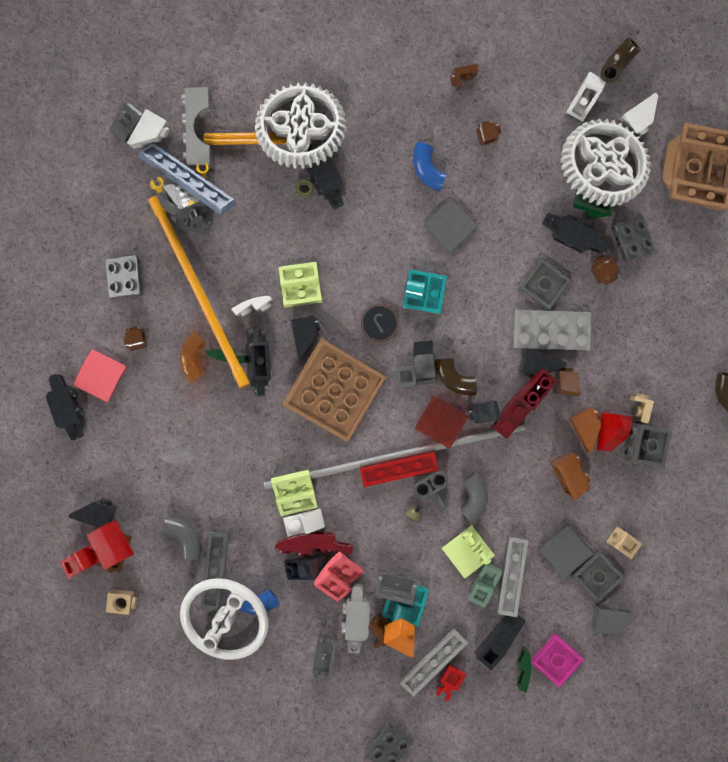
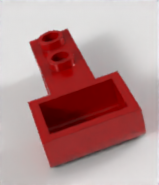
(107, 547)

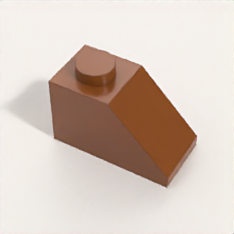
(586, 426)

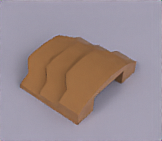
(698, 167)

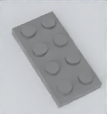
(552, 330)

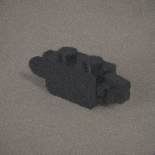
(328, 180)
(574, 234)
(258, 361)
(64, 407)

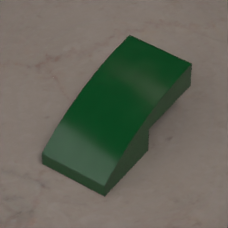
(219, 355)
(524, 664)

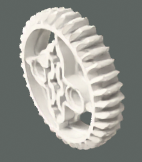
(302, 133)
(605, 162)

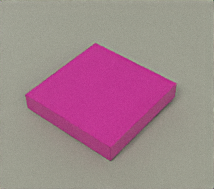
(557, 660)

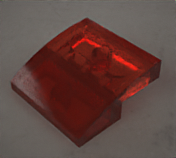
(441, 422)

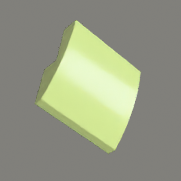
(300, 284)
(294, 493)

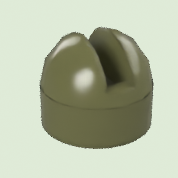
(411, 514)

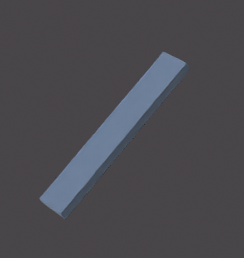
(187, 179)

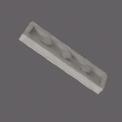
(512, 576)
(433, 662)

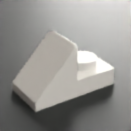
(304, 522)

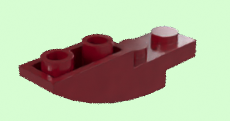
(523, 402)
(304, 544)

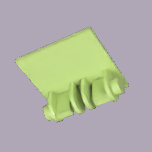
(468, 551)

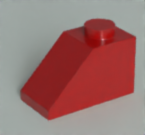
(613, 431)

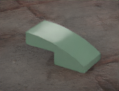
(484, 585)

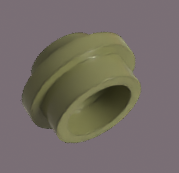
(300, 184)

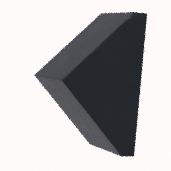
(424, 360)

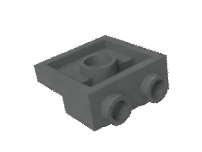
(647, 445)

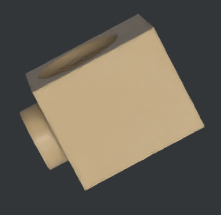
(114, 606)

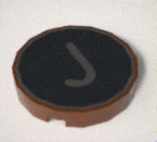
(379, 323)

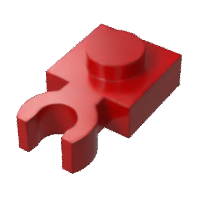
(451, 679)

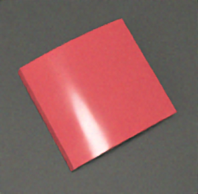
(99, 376)
(338, 576)

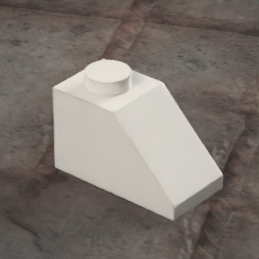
(586, 96)
(640, 116)
(149, 130)

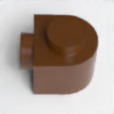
(488, 132)
(135, 338)

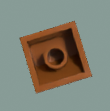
(570, 475)

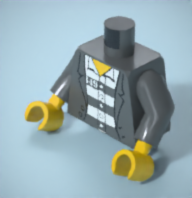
(179, 201)

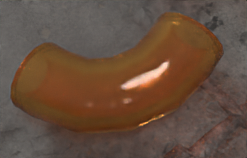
(189, 357)

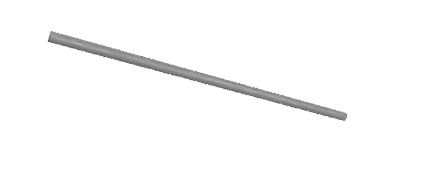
(401, 454)

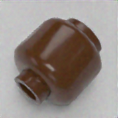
(605, 270)

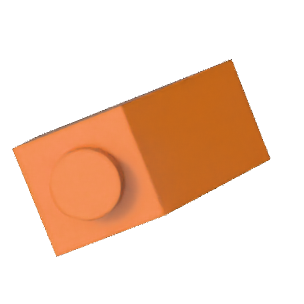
(400, 636)

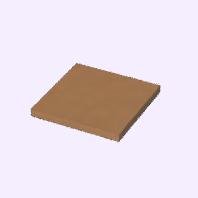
(334, 390)

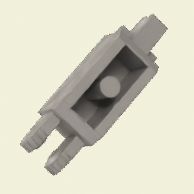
(357, 619)

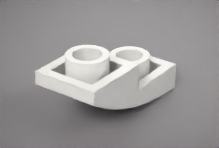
(259, 303)

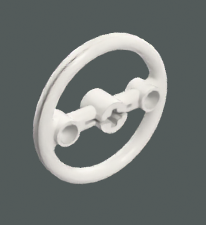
(238, 595)

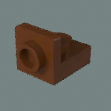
(466, 73)
(377, 628)

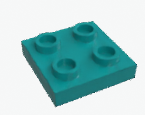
(424, 291)
(410, 613)

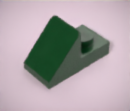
(592, 209)

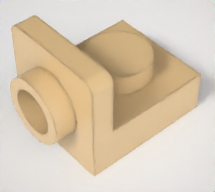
(643, 411)
(624, 542)

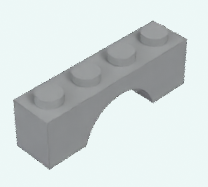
(197, 104)

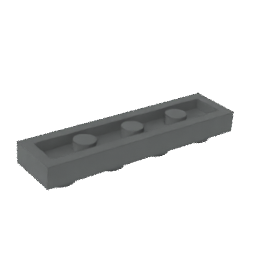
(214, 568)

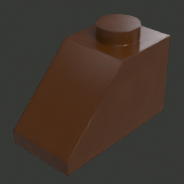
(567, 383)

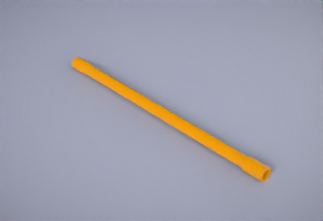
(237, 370)

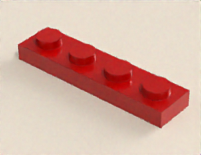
(398, 469)

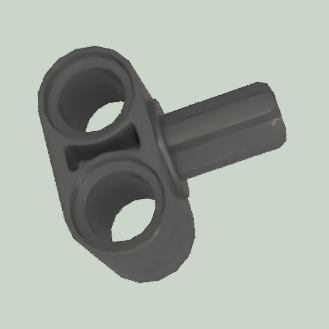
(126, 122)
(433, 489)

